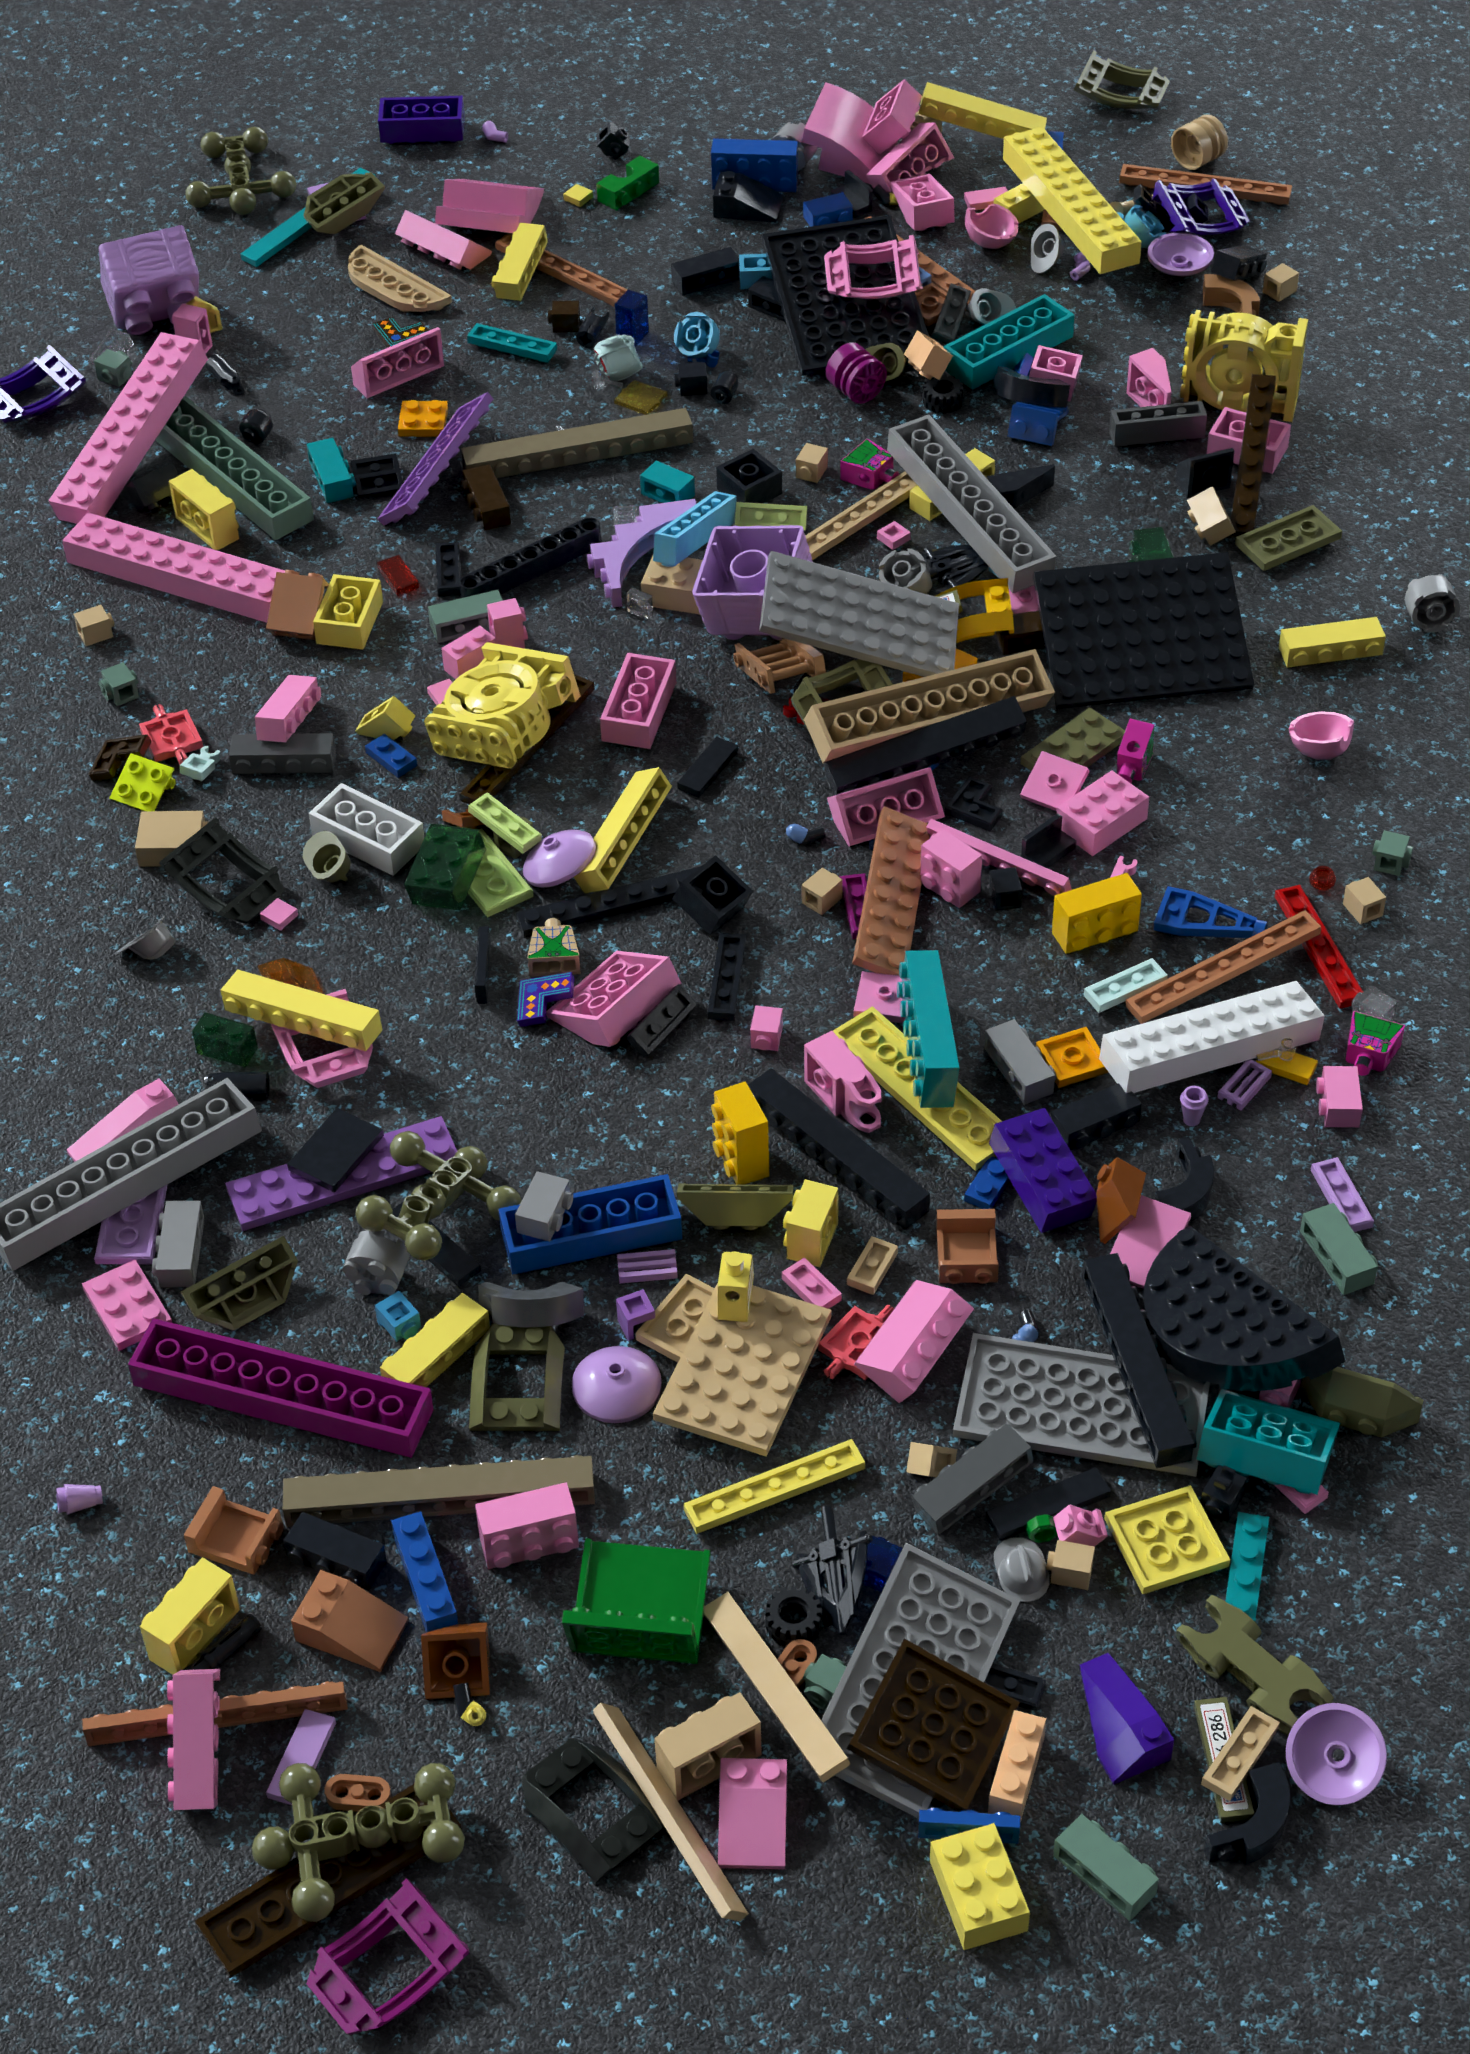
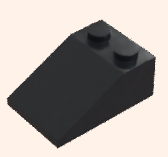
(745, 199)

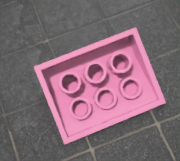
(615, 996)

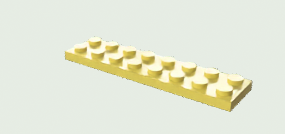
(883, 1051)

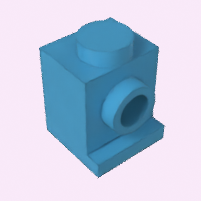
(400, 1322)

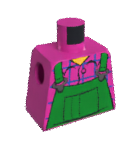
(867, 466)
(1134, 761)
(1372, 1042)

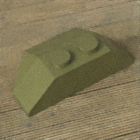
(342, 202)
(734, 1204)
(244, 1287)
(1362, 1402)

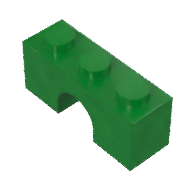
(617, 191)

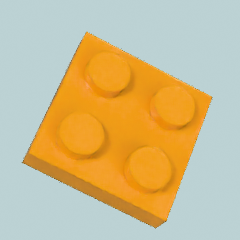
(422, 418)
(1072, 1056)

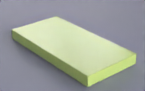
(497, 881)

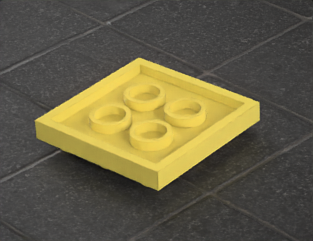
(1167, 1539)

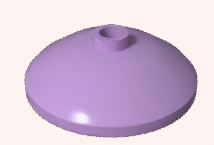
(1180, 254)
(559, 858)
(616, 1395)
(1312, 1749)

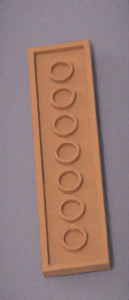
(891, 893)

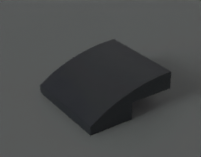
(377, 475)

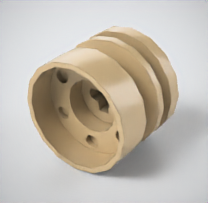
(1199, 142)

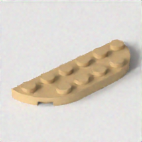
(394, 283)

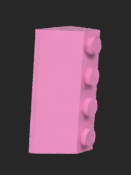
(440, 241)
(398, 363)
(858, 810)
(913, 1338)

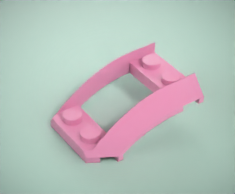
(902, 253)
(326, 1068)

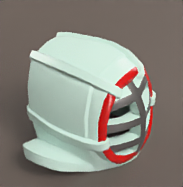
(617, 357)

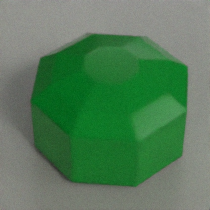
(1041, 1528)

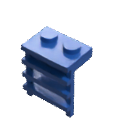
(1035, 422)

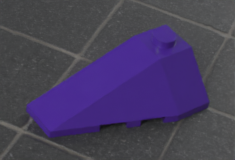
(1124, 1723)

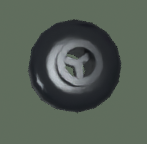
(256, 426)

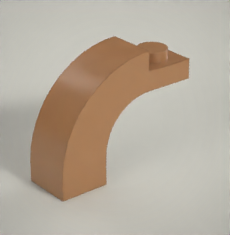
(1230, 294)

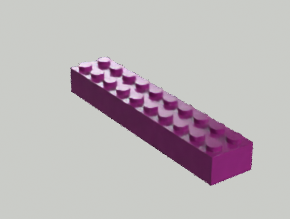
(281, 1387)

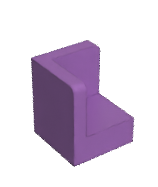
(633, 1310)

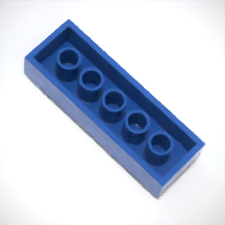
(599, 1225)

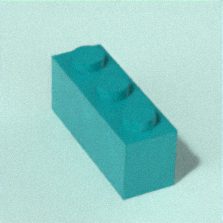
(331, 470)

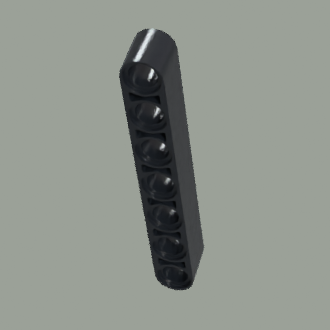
(533, 559)

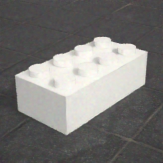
(368, 828)

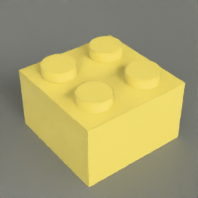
(811, 1222)

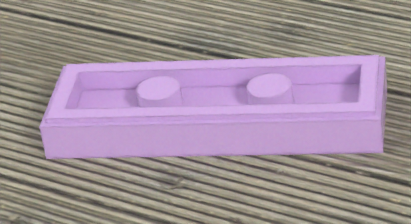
(1341, 1191)
(304, 1747)

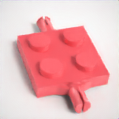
(171, 735)
(850, 1338)

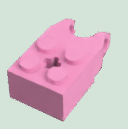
(841, 1080)

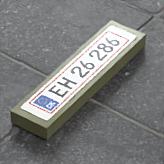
(1215, 1730)

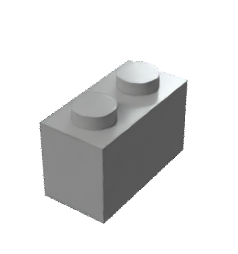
(543, 1206)

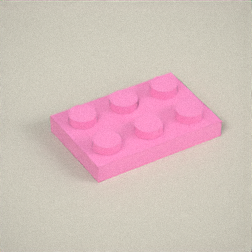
(125, 1303)

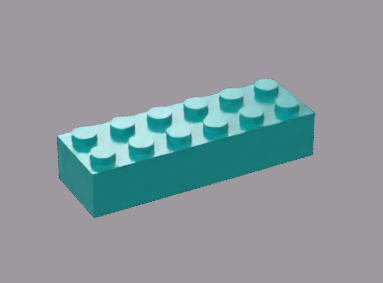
(1008, 340)
(928, 1029)

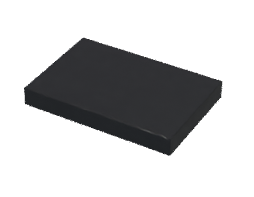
(335, 1150)

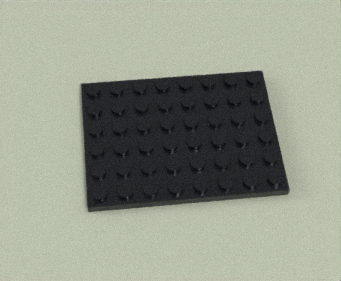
(827, 321)
(1142, 630)

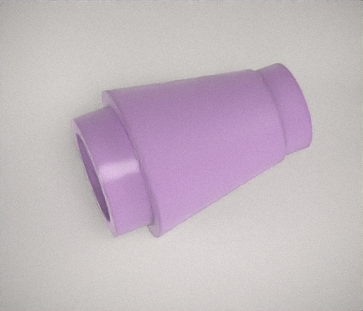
(1193, 1104)
(77, 1497)

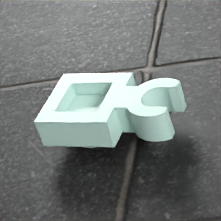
(201, 765)

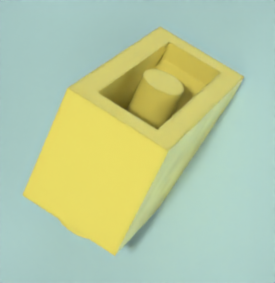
(387, 718)

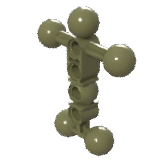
(238, 168)
(431, 1198)
(301, 1784)

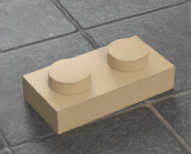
(872, 1265)

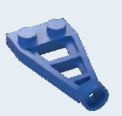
(1175, 908)

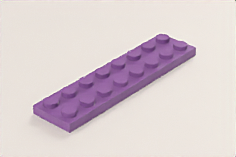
(435, 459)
(281, 1193)

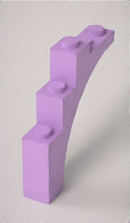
(630, 542)

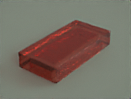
(398, 575)

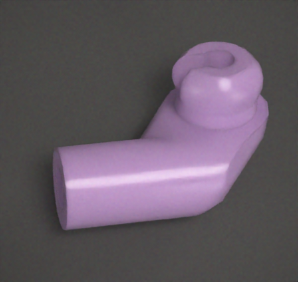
(492, 134)
(1082, 266)

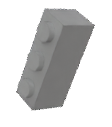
(1020, 1061)
(178, 1244)

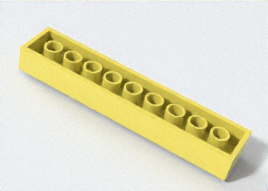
(1072, 200)

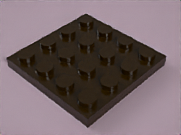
(933, 1726)

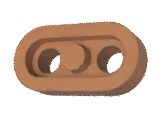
(797, 1649)
(358, 1790)

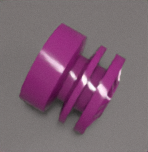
(856, 373)

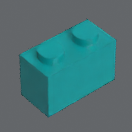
(666, 483)

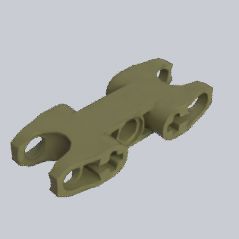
(1235, 1650)

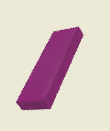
(853, 896)

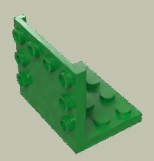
(639, 1602)

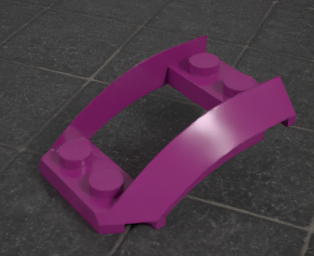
(424, 1927)

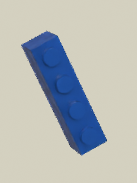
(424, 1572)

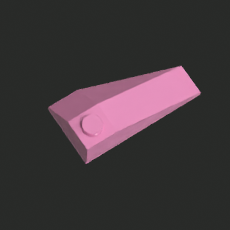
(131, 1113)

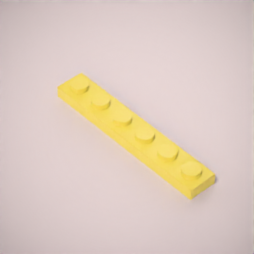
(774, 1486)

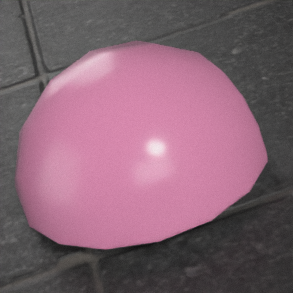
(992, 227)
(1322, 734)

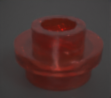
(1322, 878)

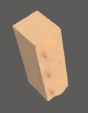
(927, 356)
(1017, 1764)

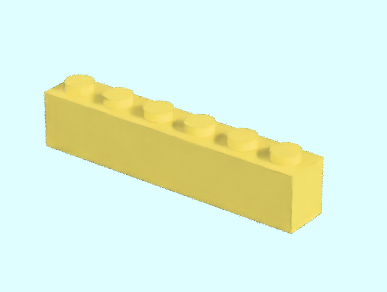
(976, 112)
(624, 828)
(301, 1010)

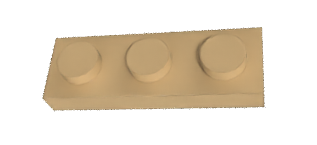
(1240, 1753)

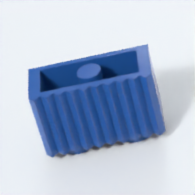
(828, 210)

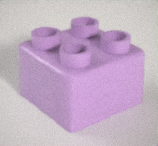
(148, 277)
(734, 575)

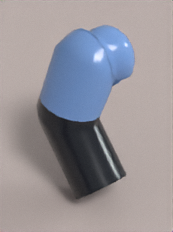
(803, 835)
(1029, 1330)

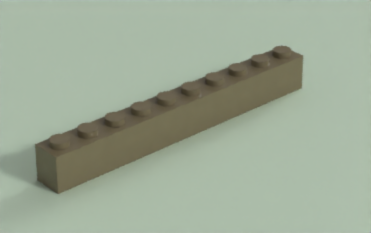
(582, 443)
(430, 1490)

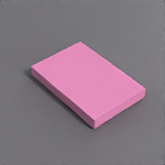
(1147, 1235)

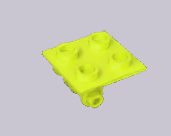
(142, 783)

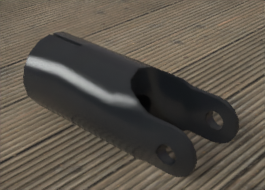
(591, 329)
(224, 373)
(248, 1083)

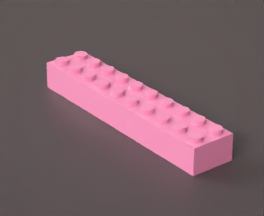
(129, 428)
(171, 565)

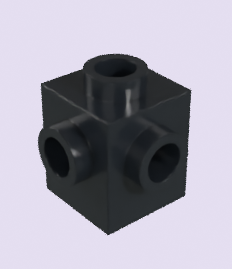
(613, 140)

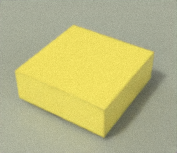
(578, 195)

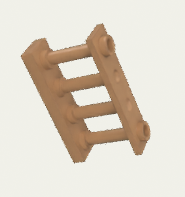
(779, 662)

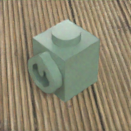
(113, 367)
(119, 684)
(1392, 853)
(822, 1680)

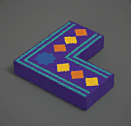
(538, 991)

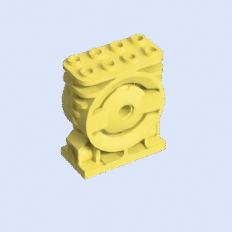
(1231, 370)
(501, 705)

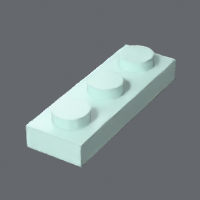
(1124, 985)

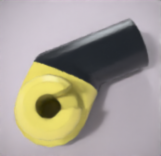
(884, 197)
(466, 1707)

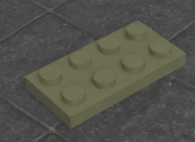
(1288, 537)
(1079, 741)

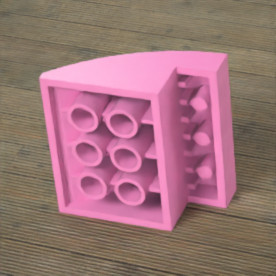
(838, 129)
(487, 205)

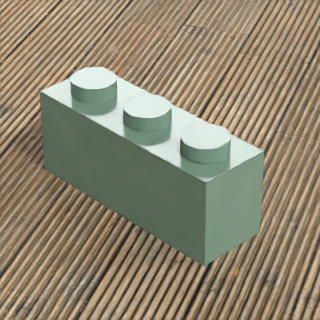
(460, 616)
(1339, 1248)
(1106, 1866)

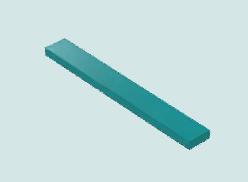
(280, 236)

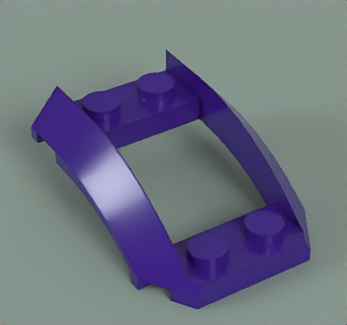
(1172, 200)
(50, 365)

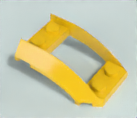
(998, 609)

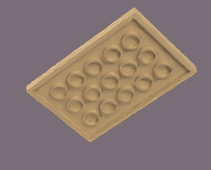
(743, 1375)

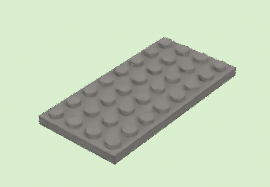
(858, 616)
(1064, 1402)
(937, 1611)

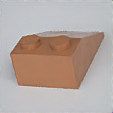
(348, 1622)

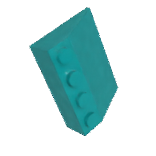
(1268, 1441)

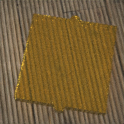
(640, 397)

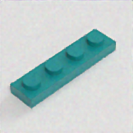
(512, 342)
(1247, 1562)

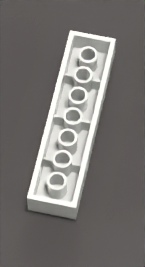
(1210, 1037)

